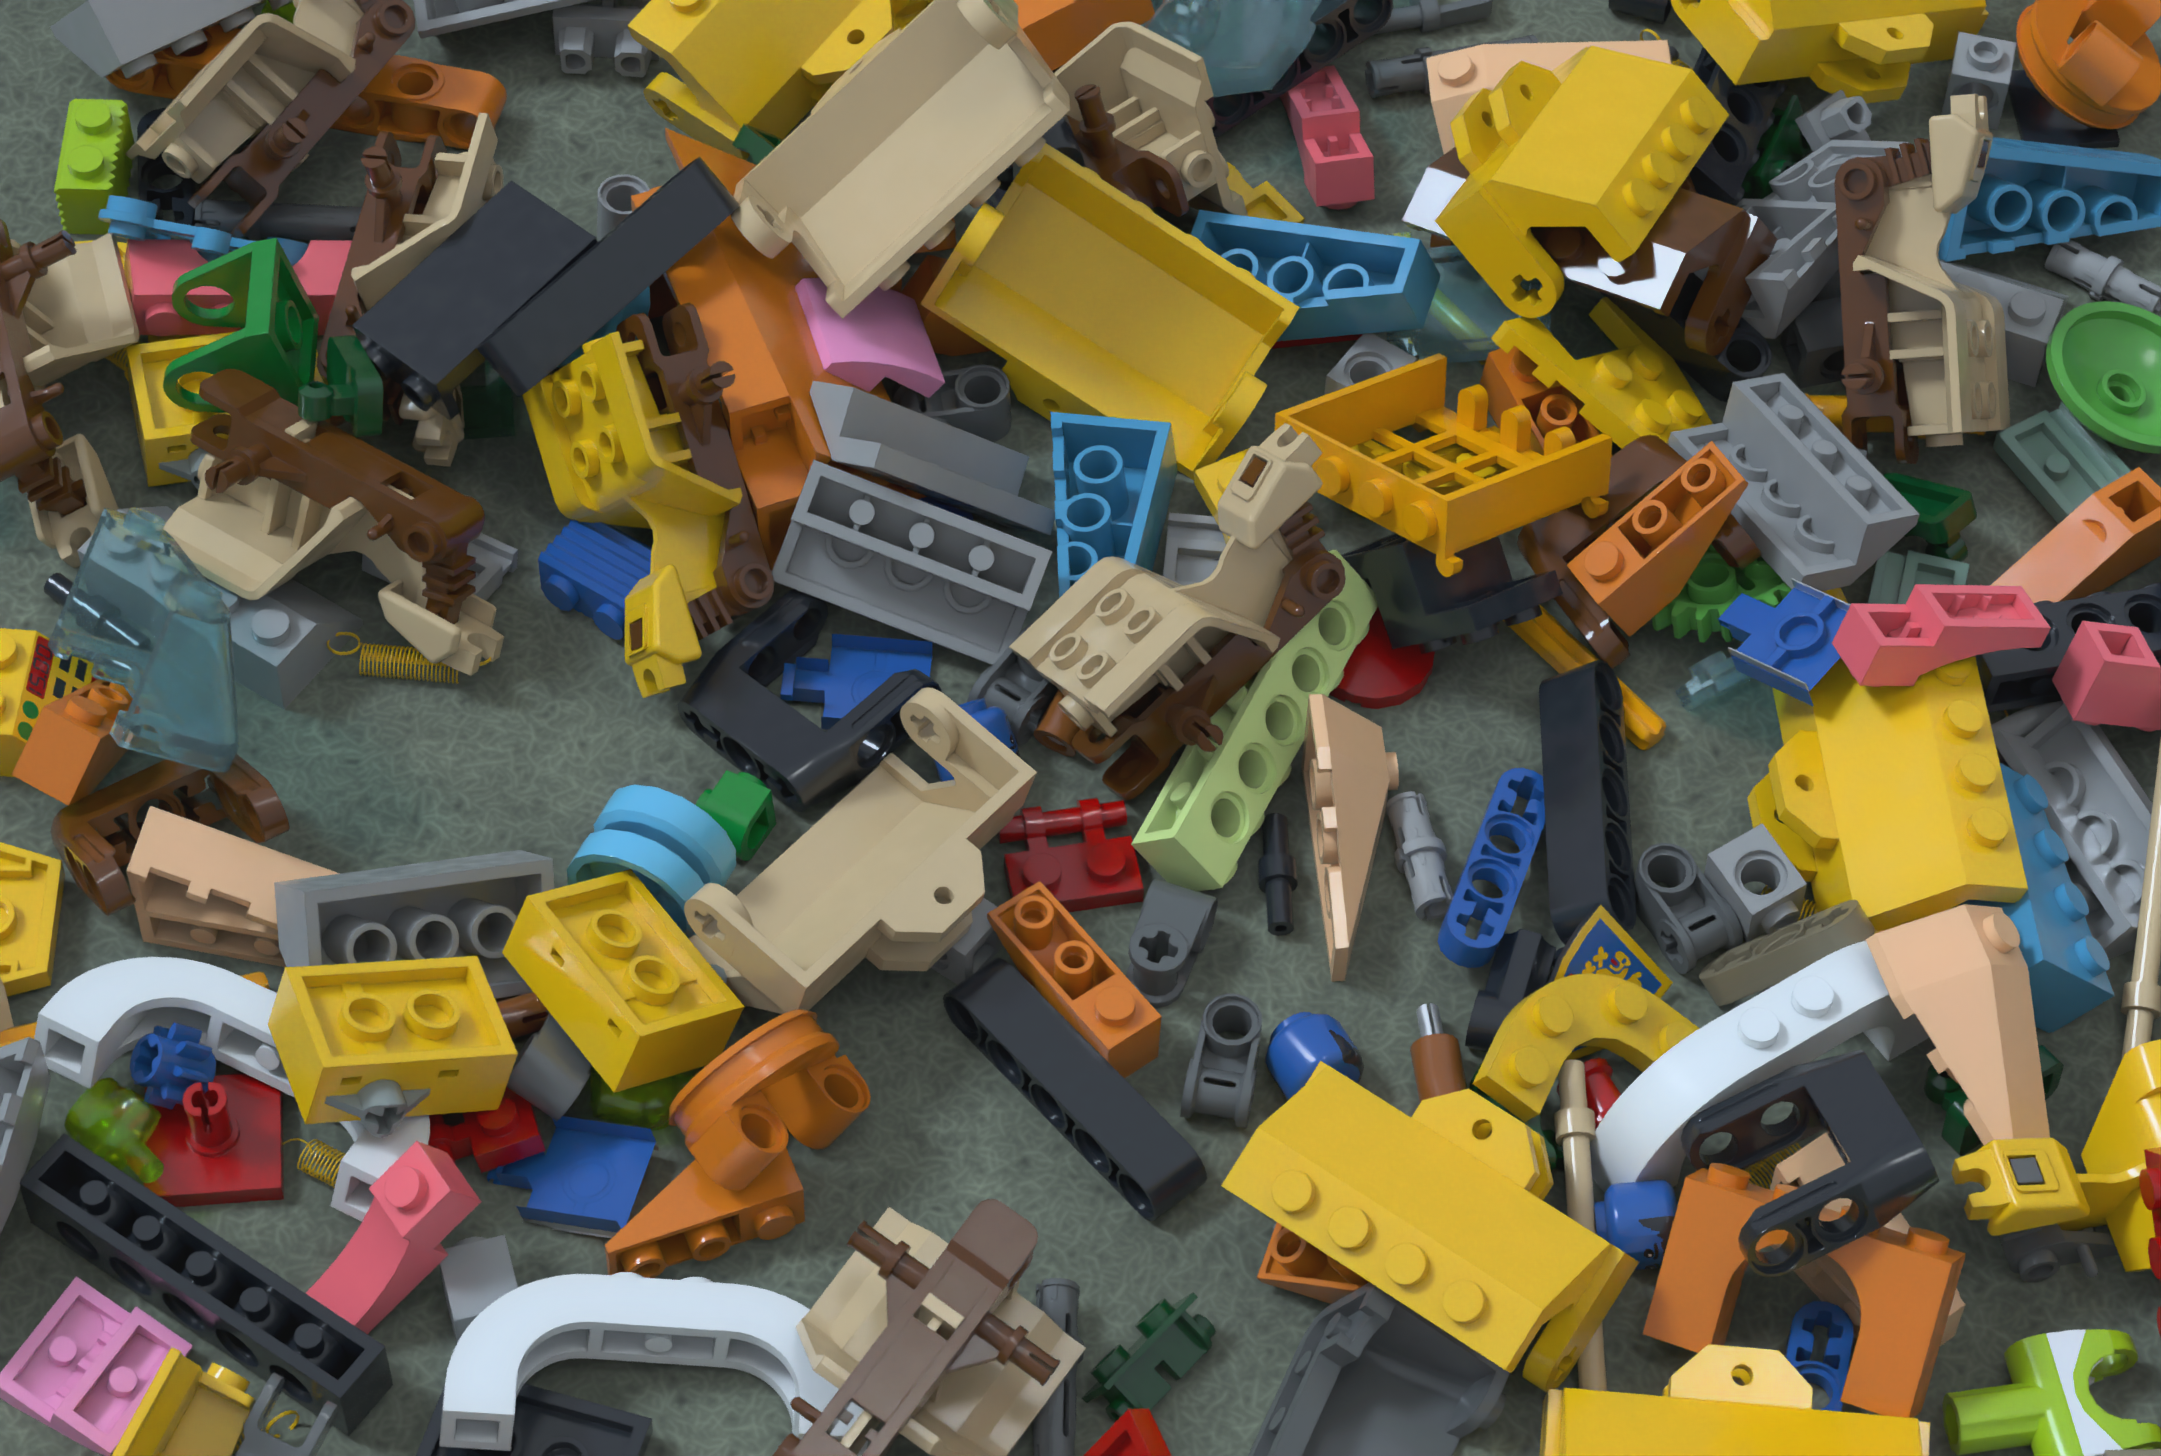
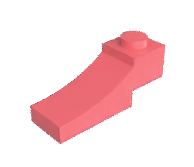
(1329, 141)
(1934, 629)
(399, 1237)

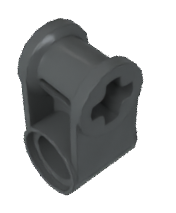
(970, 400)
(1016, 690)
(1688, 917)
(1168, 940)
(549, 1070)
(1224, 1070)

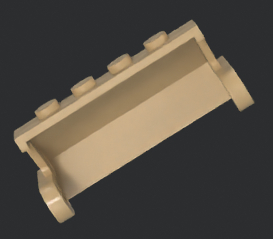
(903, 147)
(876, 876)

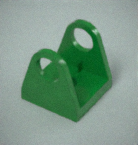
(275, 317)

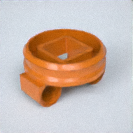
(2107, 68)
(759, 1088)

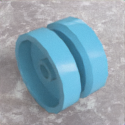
(663, 841)

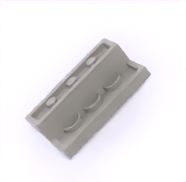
(927, 456)
(1810, 492)
(909, 564)
(2096, 814)

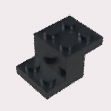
(1433, 609)

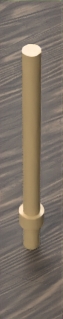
(2143, 995)
(1574, 1132)

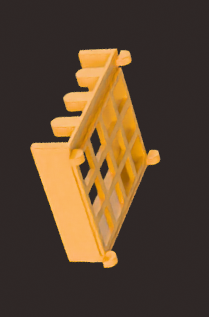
(1409, 507)

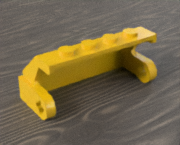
(1836, 43)
(753, 59)
(1572, 148)
(1111, 309)
(1892, 795)
(1438, 1217)
(1713, 1416)

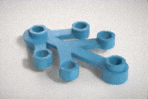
(136, 221)

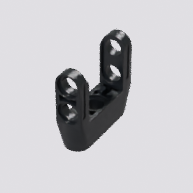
(770, 738)
(1880, 1150)

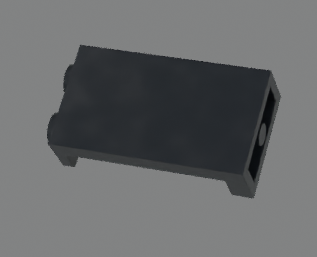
(460, 294)

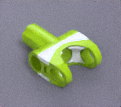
(2050, 1400)

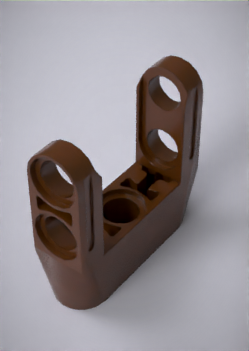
(1560, 537)
(95, 851)

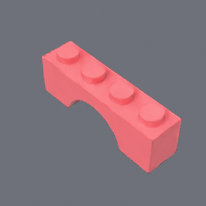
(157, 263)
(2110, 677)

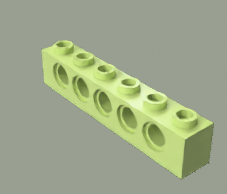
(1221, 795)

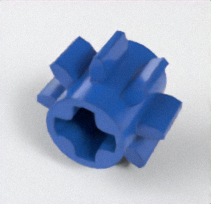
(171, 1063)

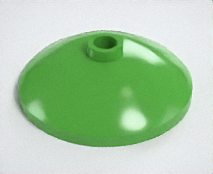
(2109, 372)

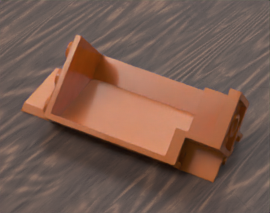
(762, 332)

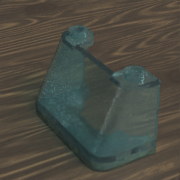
(161, 635)

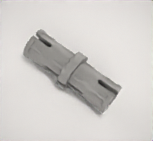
(2103, 276)
(1420, 854)

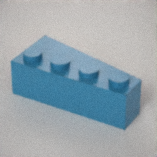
(2053, 195)
(1334, 275)
(1109, 490)
(2055, 940)

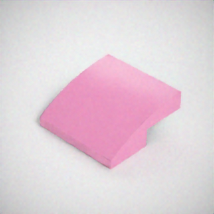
(872, 341)
(88, 1367)

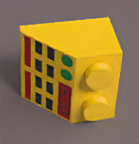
(28, 682)

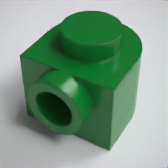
(742, 809)

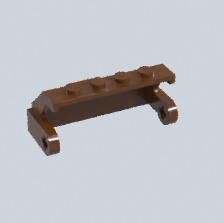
(1686, 238)

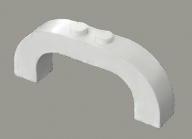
(120, 1002)
(1740, 1049)
(623, 1321)

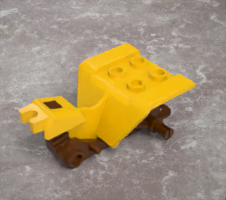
(649, 448)

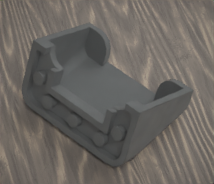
(1379, 1385)

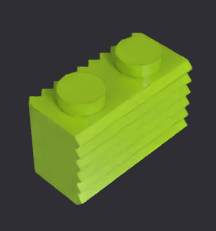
(92, 163)

